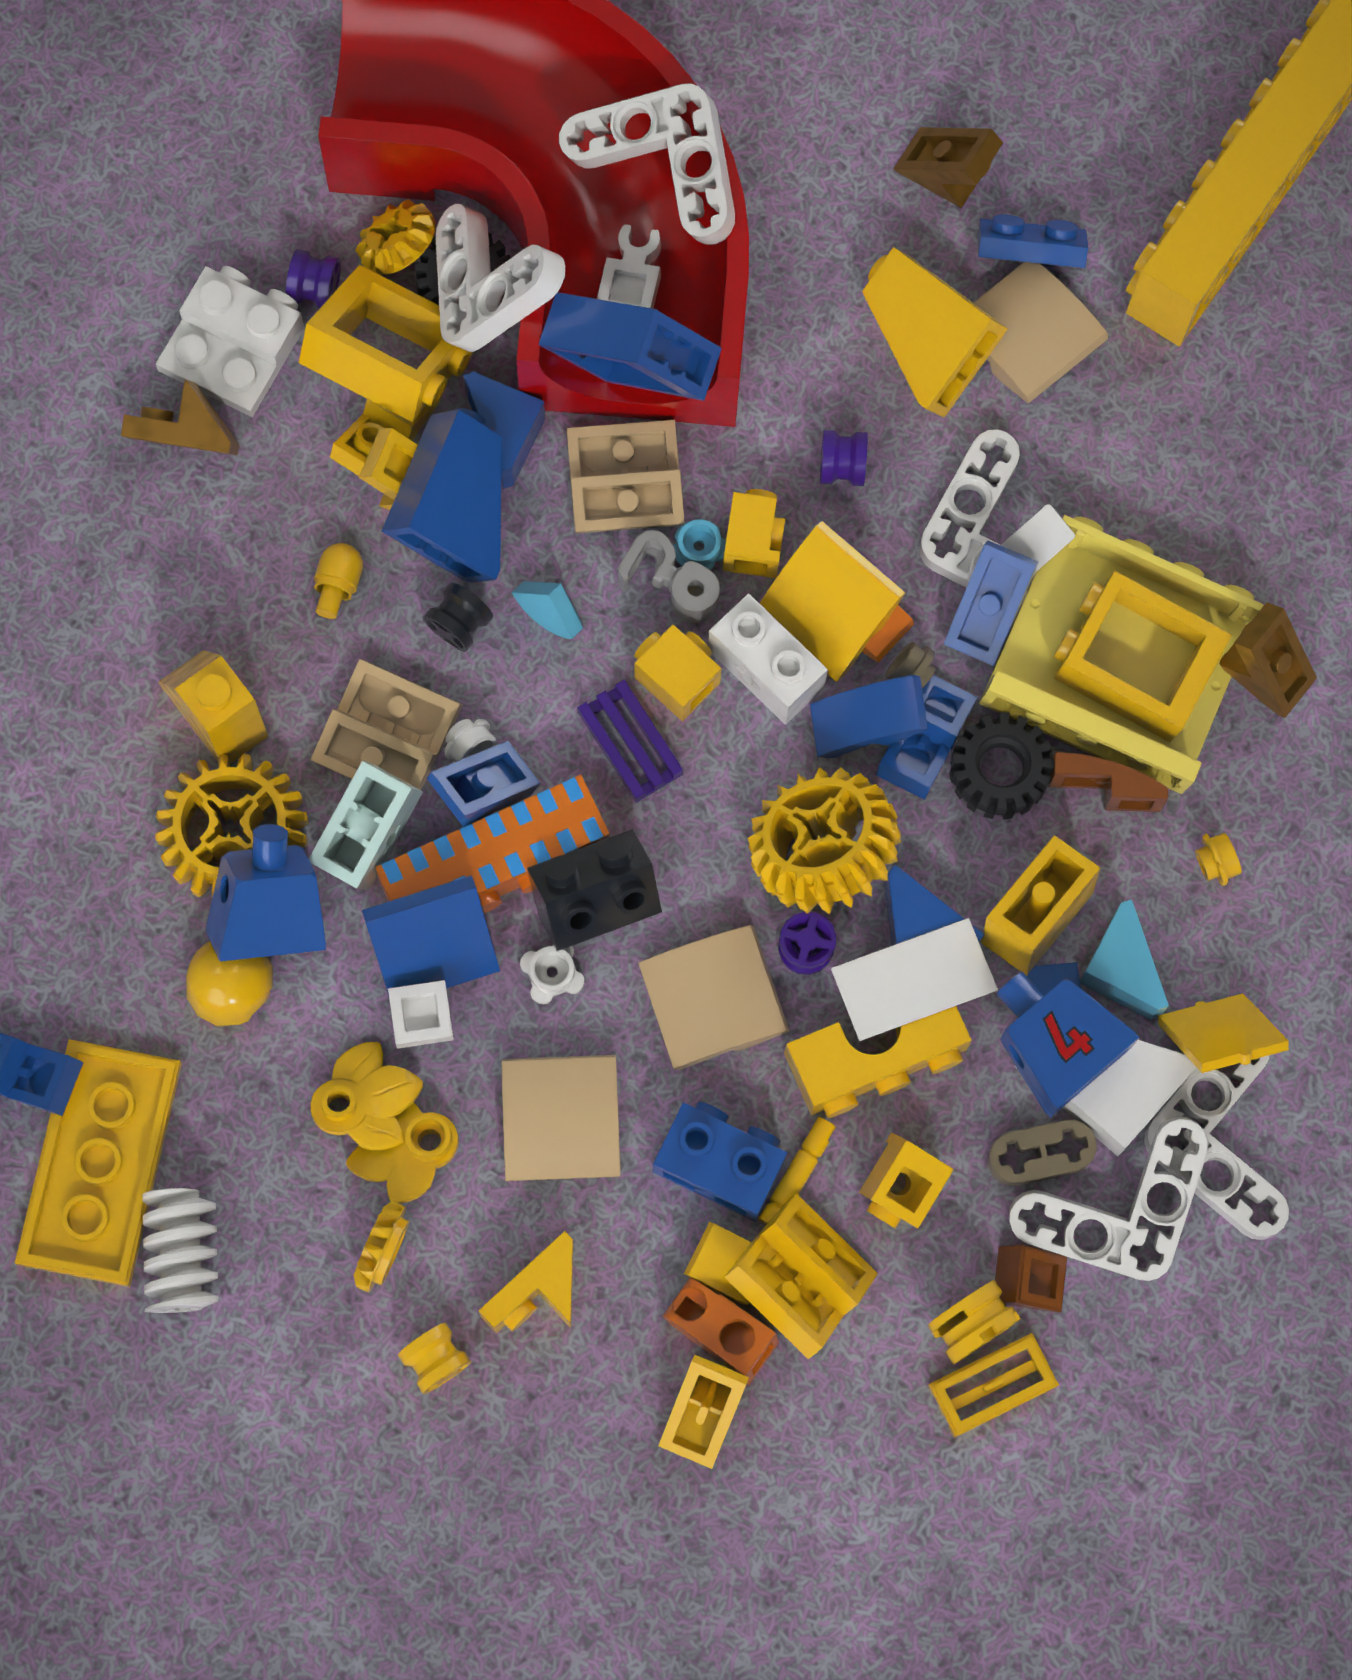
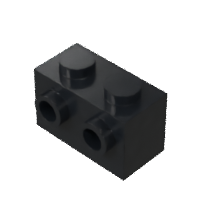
(594, 890)

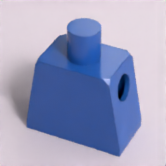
(265, 900)

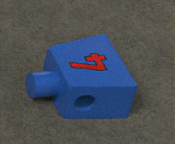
(1060, 1039)

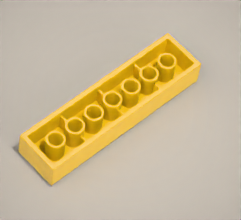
(1248, 177)

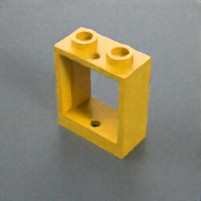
(368, 371)
(1122, 698)

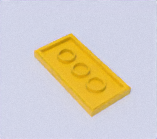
(98, 1164)

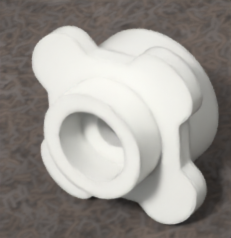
(546, 987)

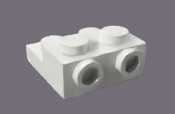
(232, 339)

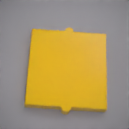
(1223, 1033)

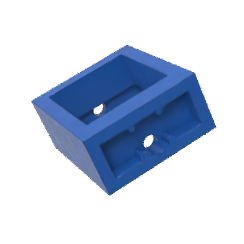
(630, 345)

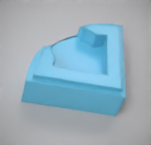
(549, 607)

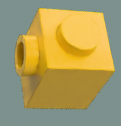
(677, 670)

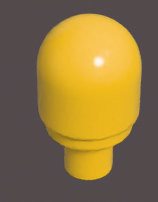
(337, 577)

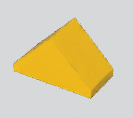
(703, 1411)

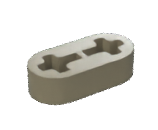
(1039, 1139)

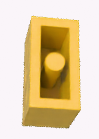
(1040, 905)

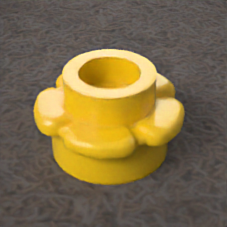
(1218, 858)

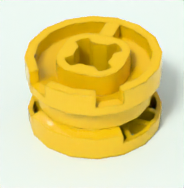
(973, 1321)

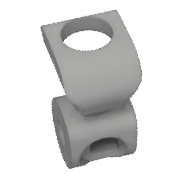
(691, 587)

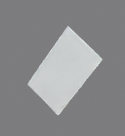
(914, 979)

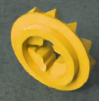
(389, 249)
(381, 1247)

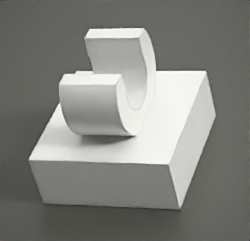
(420, 1014)

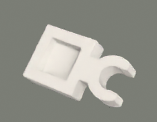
(632, 279)

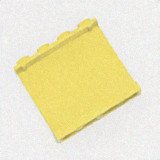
(1123, 646)

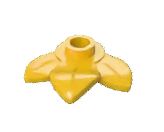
(374, 1096)
(408, 1166)

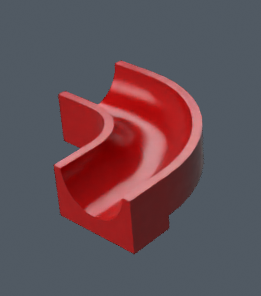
(476, 107)

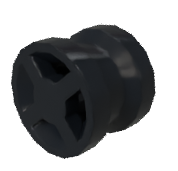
(458, 616)

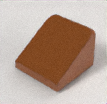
(1031, 1277)

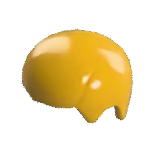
(227, 990)

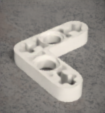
(665, 132)
(471, 306)
(969, 545)
(1239, 1170)
(1123, 1231)

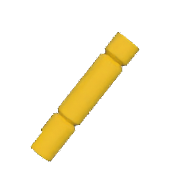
(799, 1168)

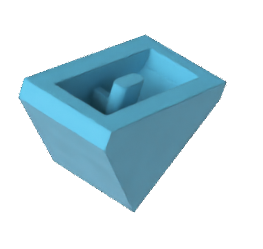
(1124, 966)

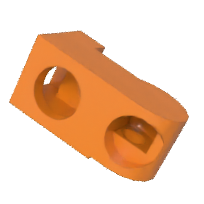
(721, 1328)

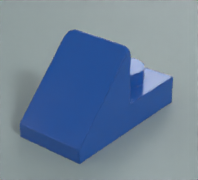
(484, 783)

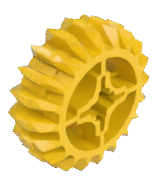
(248, 809)
(824, 858)

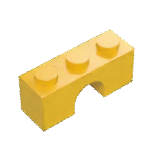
(836, 1073)

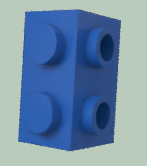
(720, 1159)

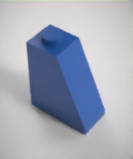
(453, 497)

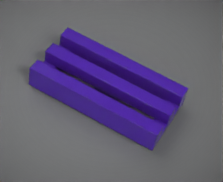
(605, 702)

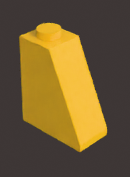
(930, 329)
(216, 705)

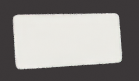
(1041, 536)

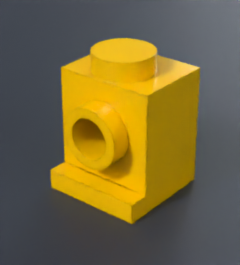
(754, 534)
(924, 1182)

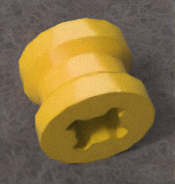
(434, 1358)

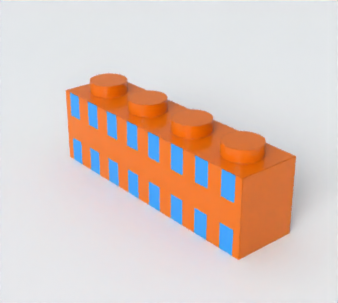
(501, 846)

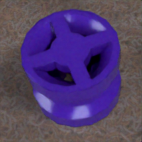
(312, 277)
(843, 457)
(809, 932)

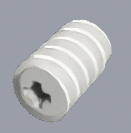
(179, 1250)

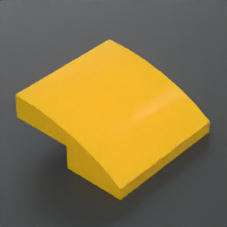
(831, 599)
(801, 1275)

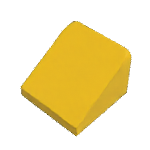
(714, 1258)

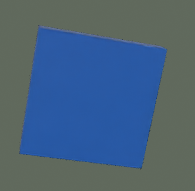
(432, 936)

